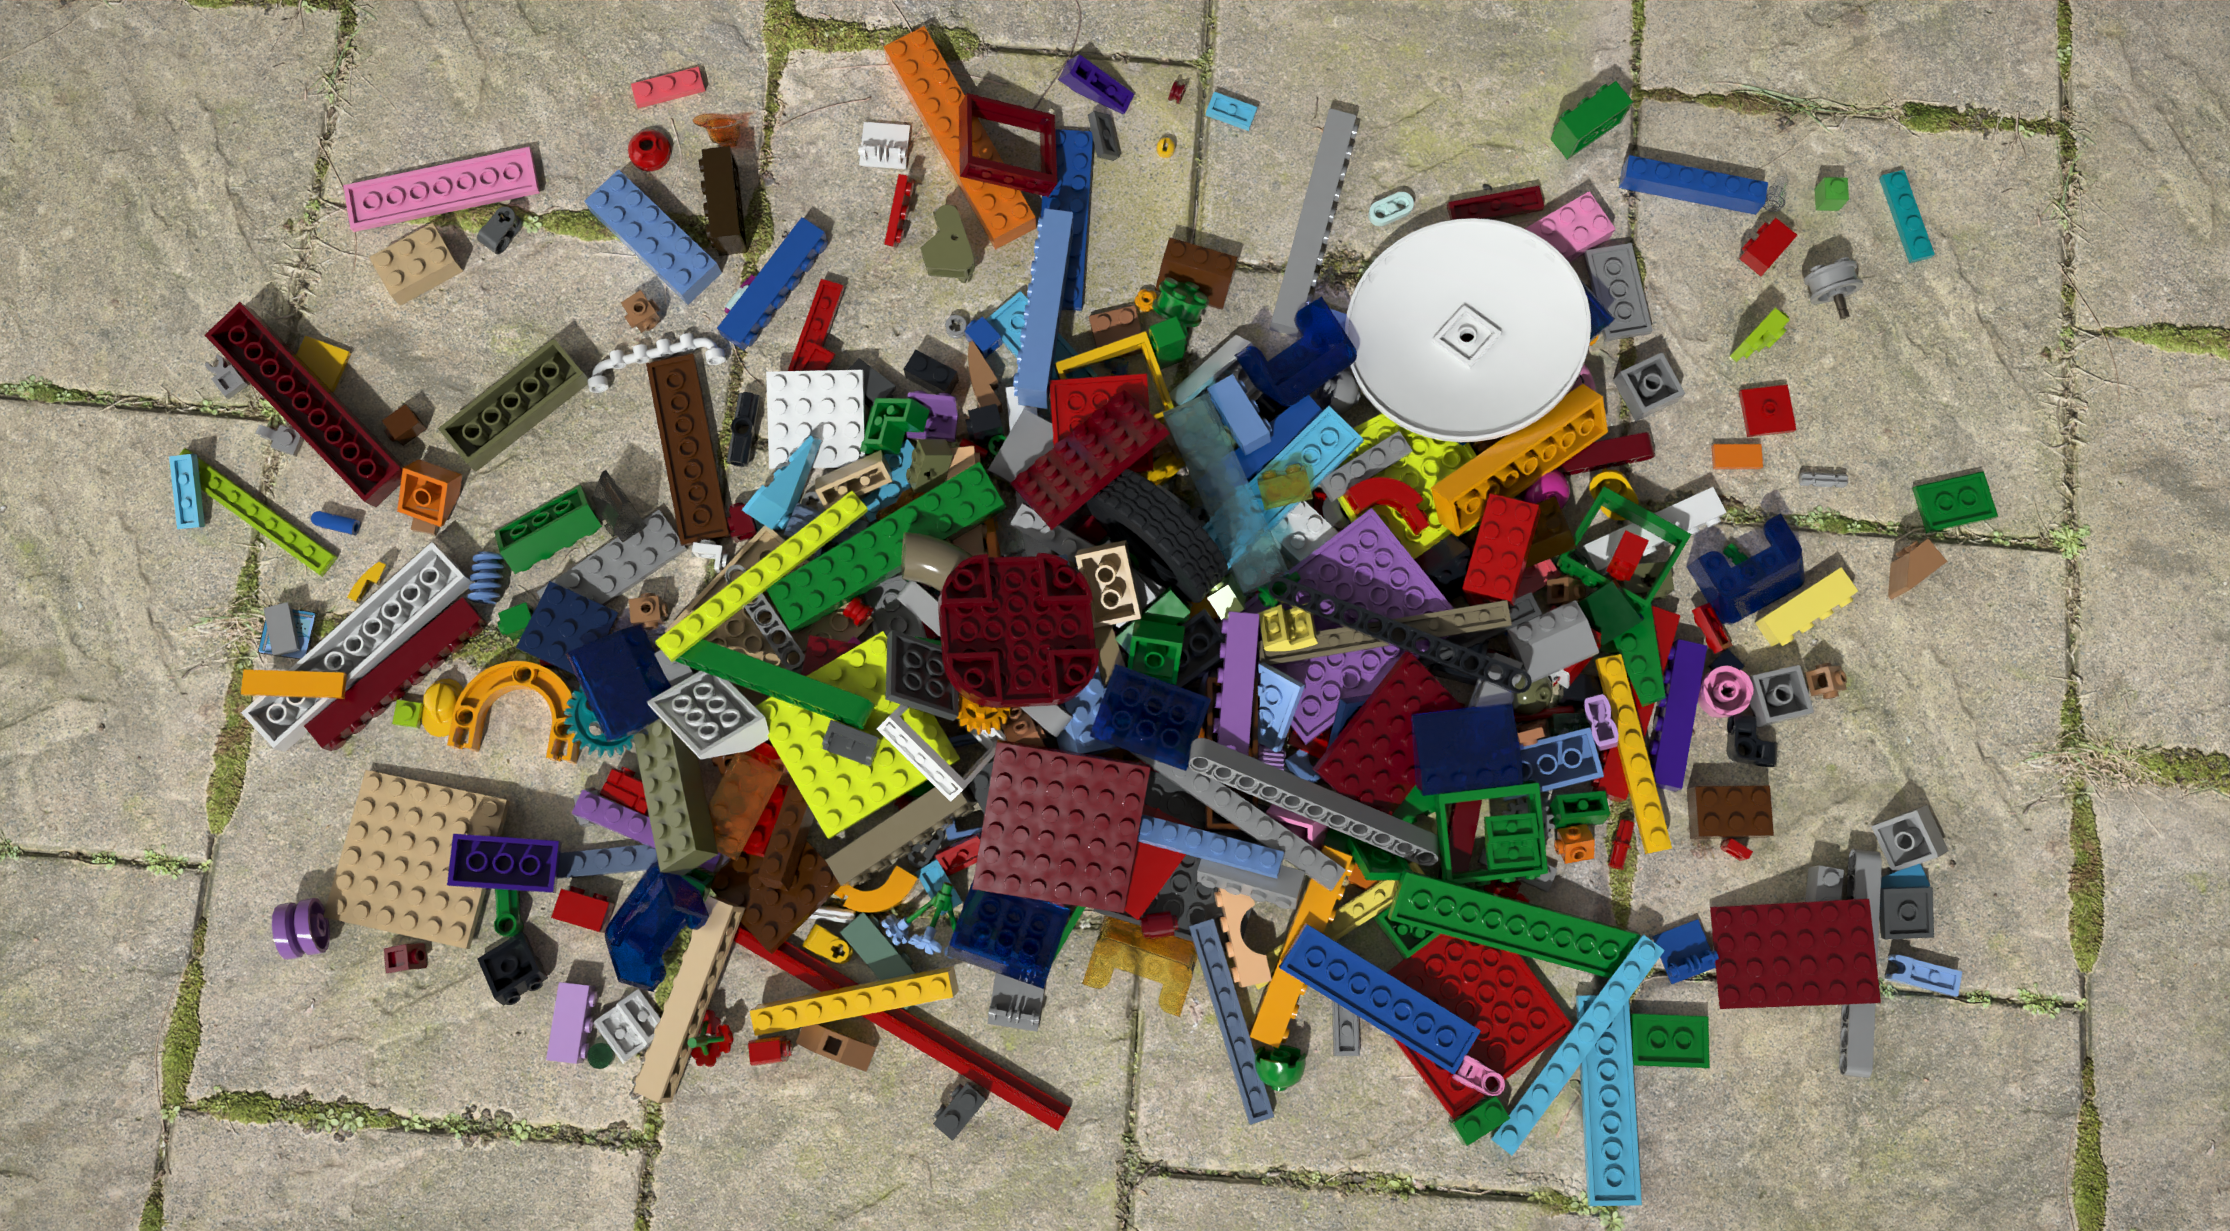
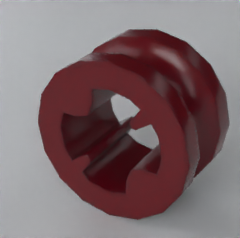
(1177, 92)

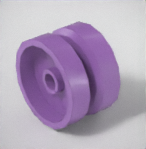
(300, 928)

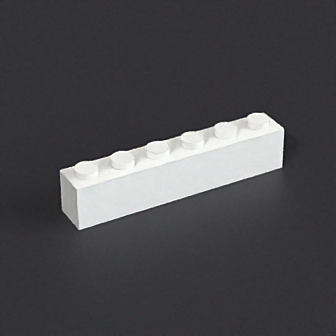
(1688, 515)

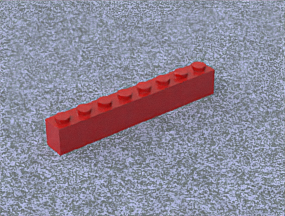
(1614, 780)

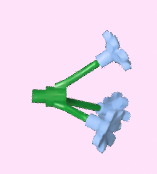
(898, 927)

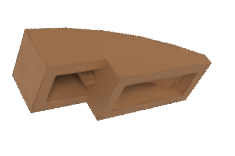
(982, 378)

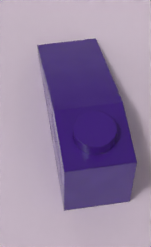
(1095, 84)

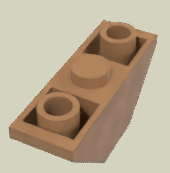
(836, 1046)

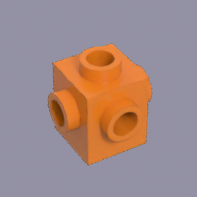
(1575, 843)

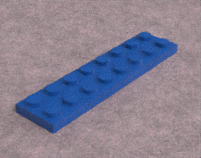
(1072, 195)
(1379, 998)

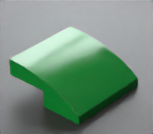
(1511, 841)

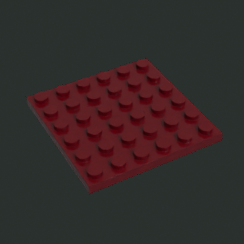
(1060, 826)

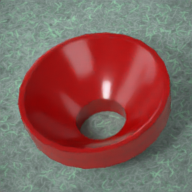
(651, 159)

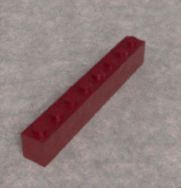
(395, 675)

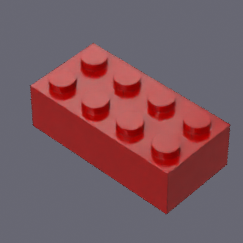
(1501, 549)

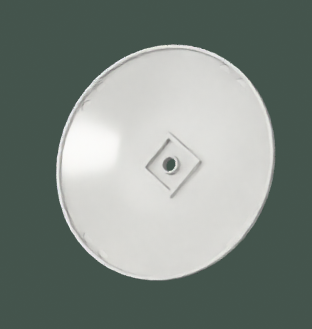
(1476, 280)

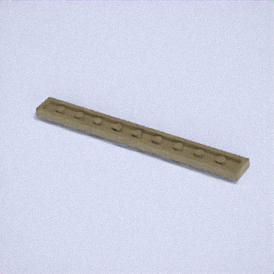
(1439, 624)

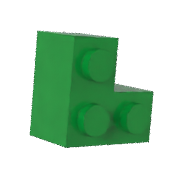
(891, 420)
(1404, 937)

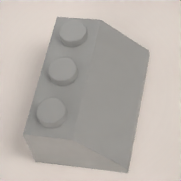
(1553, 641)

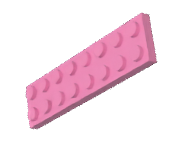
(441, 189)

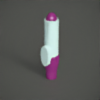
(738, 294)

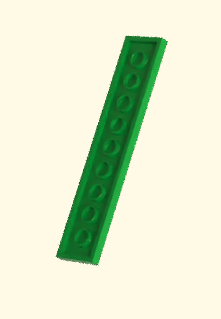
(1510, 924)

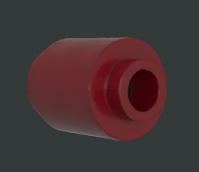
(1159, 925)

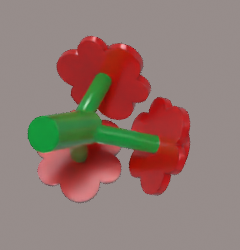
(706, 1047)

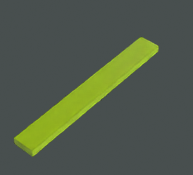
(263, 518)

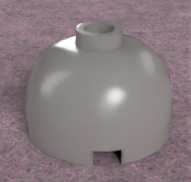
(1339, 393)

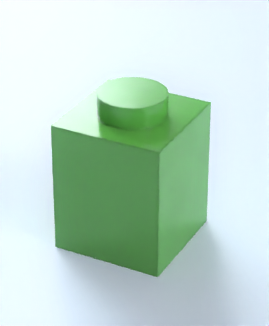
(1831, 194)

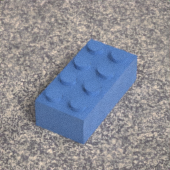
(1560, 761)

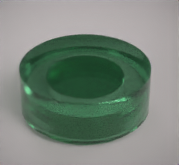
(600, 1056)

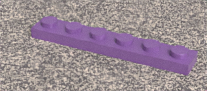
(622, 821)

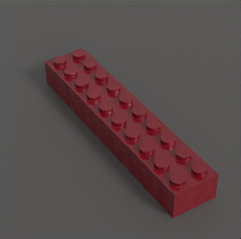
(307, 404)

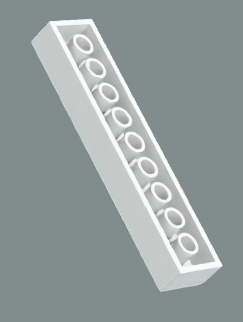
(364, 640)

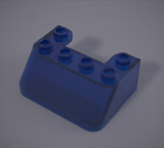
(1307, 362)
(1754, 582)
(649, 924)

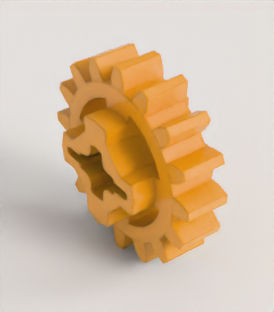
(980, 717)

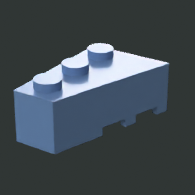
(1240, 414)

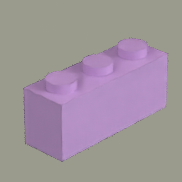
(571, 1023)

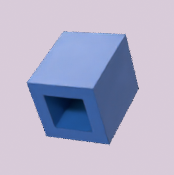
(983, 336)

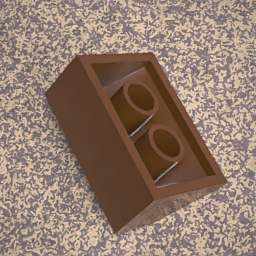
(1201, 266)

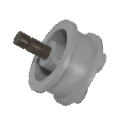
(1834, 283)

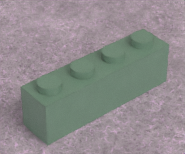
(877, 949)

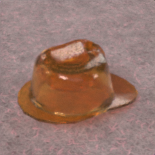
(720, 128)

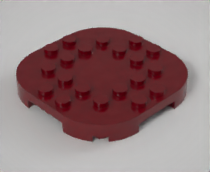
(1017, 630)

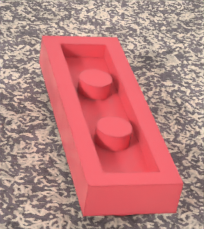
(668, 87)

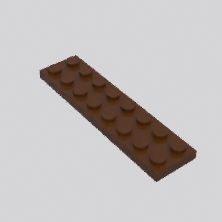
(687, 450)

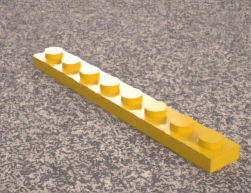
(1634, 755)

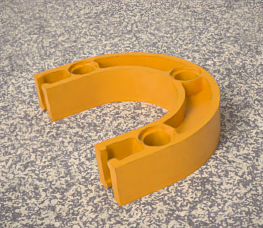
(504, 678)

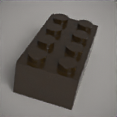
(723, 200)
(1550, 538)

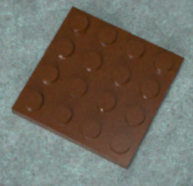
(771, 912)

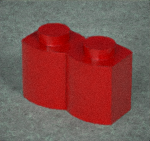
(769, 1050)

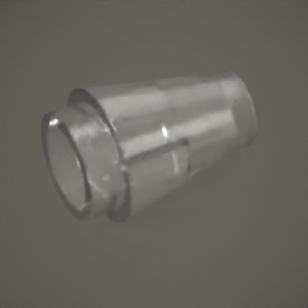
(1776, 194)

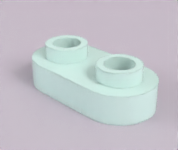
(1389, 209)

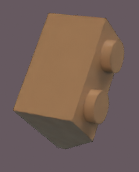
(1913, 566)

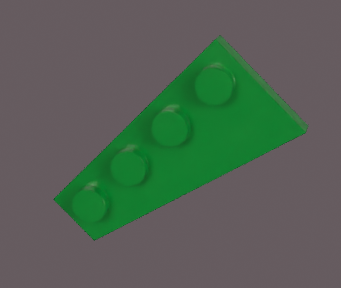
(1642, 659)

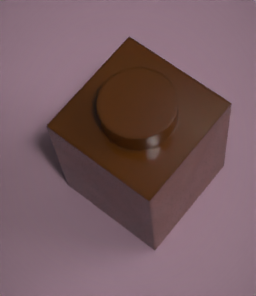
(403, 425)

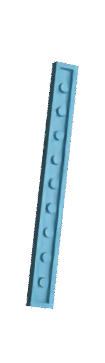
(1577, 1044)

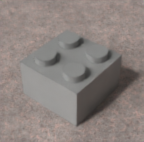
(1649, 386)
(1780, 696)

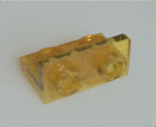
(1284, 486)

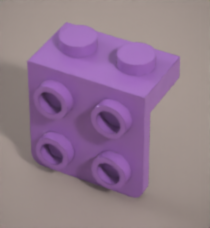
(942, 416)

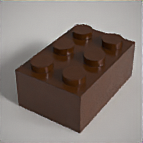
(1730, 812)

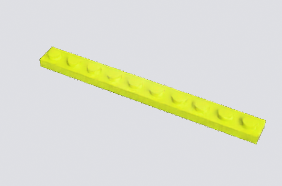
(761, 576)

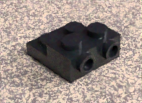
(512, 969)

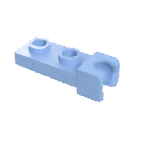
(1925, 975)

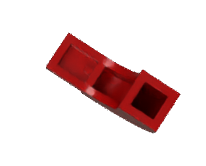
(1388, 493)

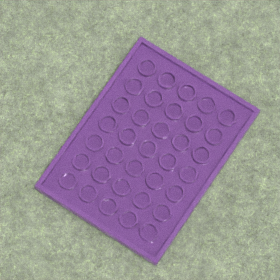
(1373, 572)

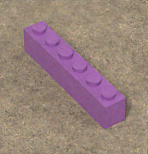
(1236, 680)

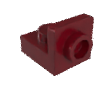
(405, 957)

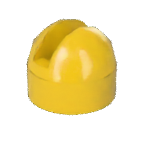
(1170, 149)

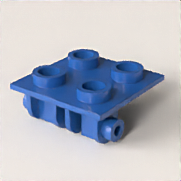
(1685, 951)

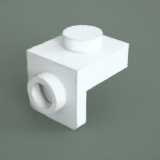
(709, 550)

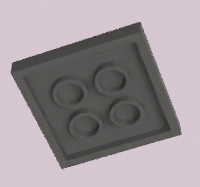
(918, 676)

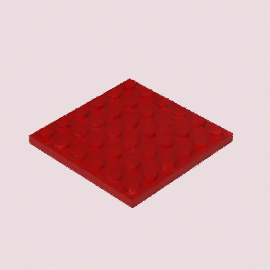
(1490, 992)

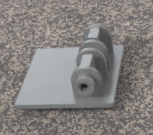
(1015, 1004)

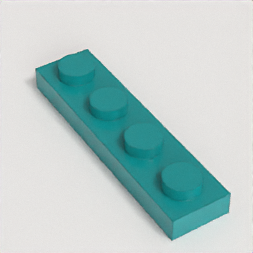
(1906, 216)

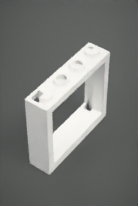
(928, 761)

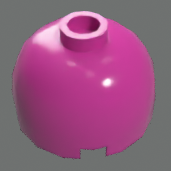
(1548, 486)

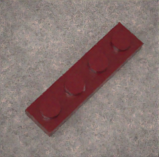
(1498, 204)

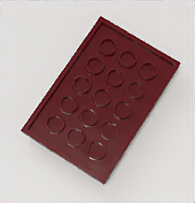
(1089, 458)
(1375, 750)
(1795, 954)

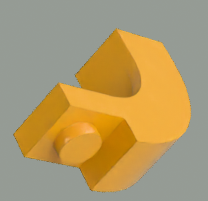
(888, 896)

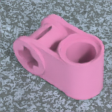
(1477, 1076)

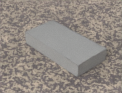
(281, 629)

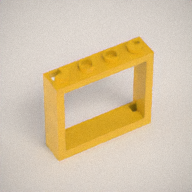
(1115, 349)

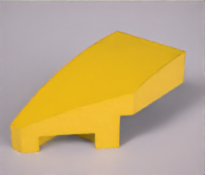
(371, 575)

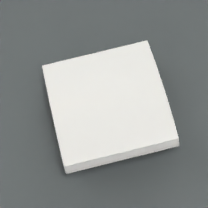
(629, 1026)

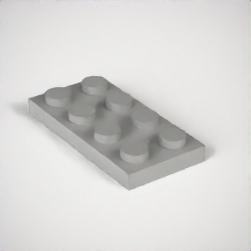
(1619, 288)

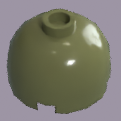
(1535, 698)

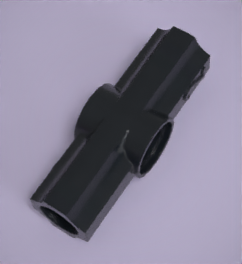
(745, 415)

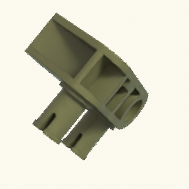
(947, 256)

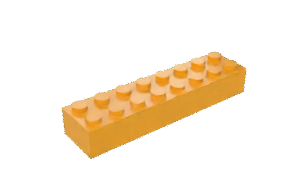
(1520, 459)

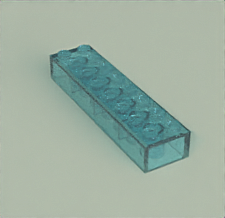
(1225, 494)

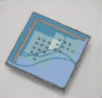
(305, 626)

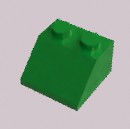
(1156, 650)

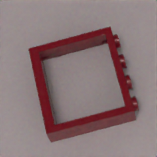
(1003, 174)

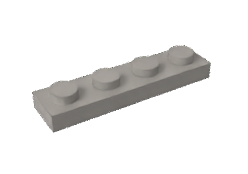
(1365, 466)

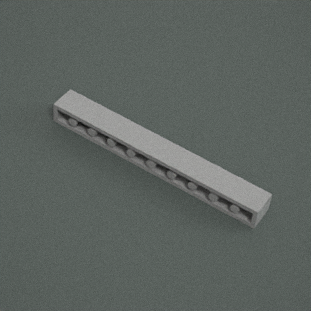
(1313, 220)

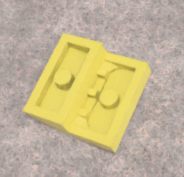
(1287, 629)

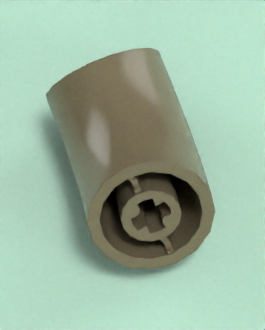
(929, 559)

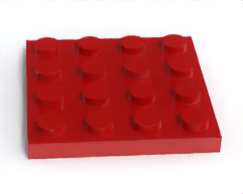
(1077, 399)

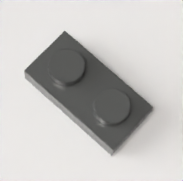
(1103, 136)

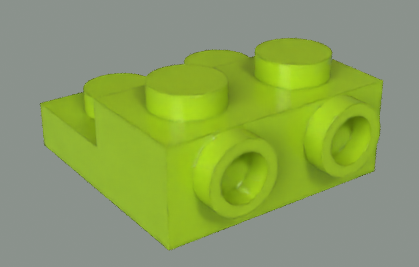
(1763, 335)

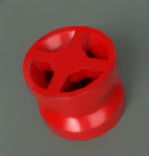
(858, 611)

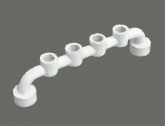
(641, 355)

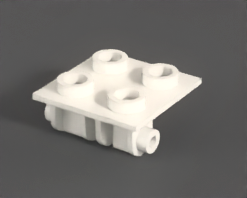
(884, 145)

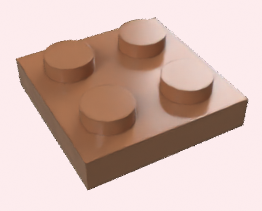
(1115, 326)

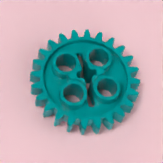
(582, 719)

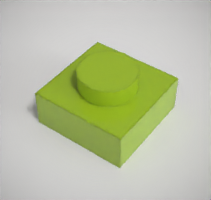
(407, 714)

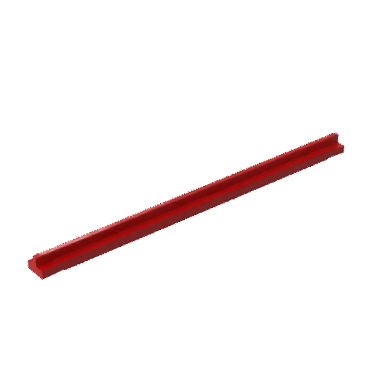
(918, 1034)

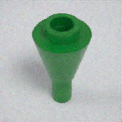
(1278, 589)

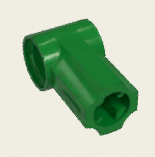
(506, 909)

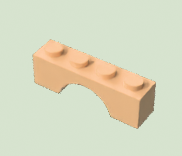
(1249, 966)

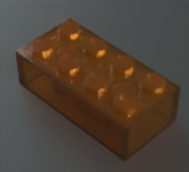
(741, 799)

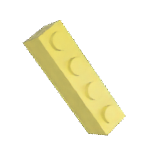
(1806, 607)

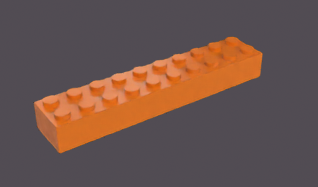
(937, 101)

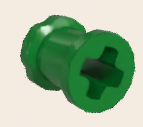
(995, 441)

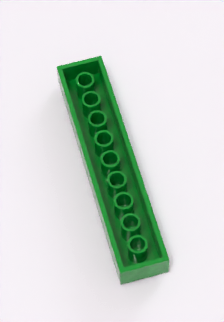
(877, 551)

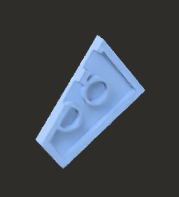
(1278, 704)

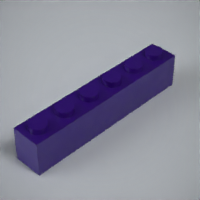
(1676, 714)

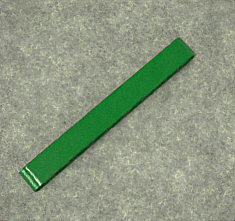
(778, 683)

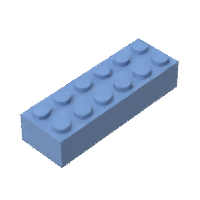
(653, 237)

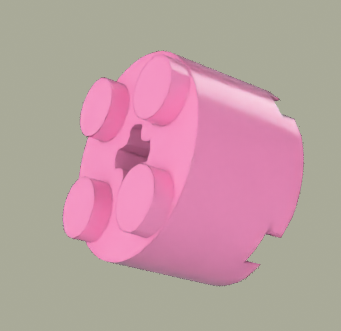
(1735, 701)

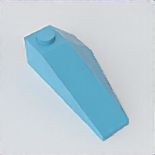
(776, 502)

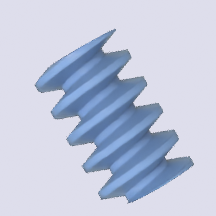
(485, 577)

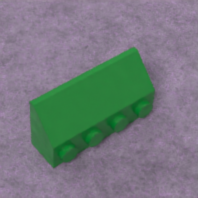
(547, 529)

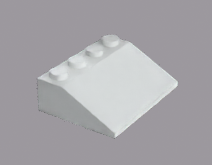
(711, 716)

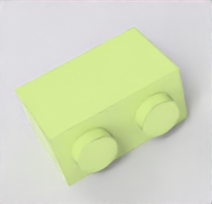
(1226, 597)

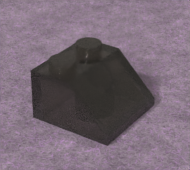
(616, 509)

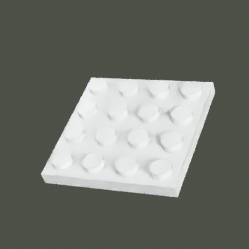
(817, 405)

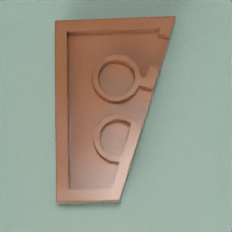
(1530, 732)

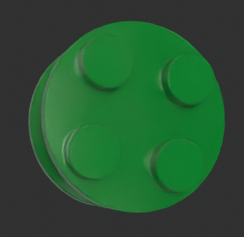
(1180, 301)

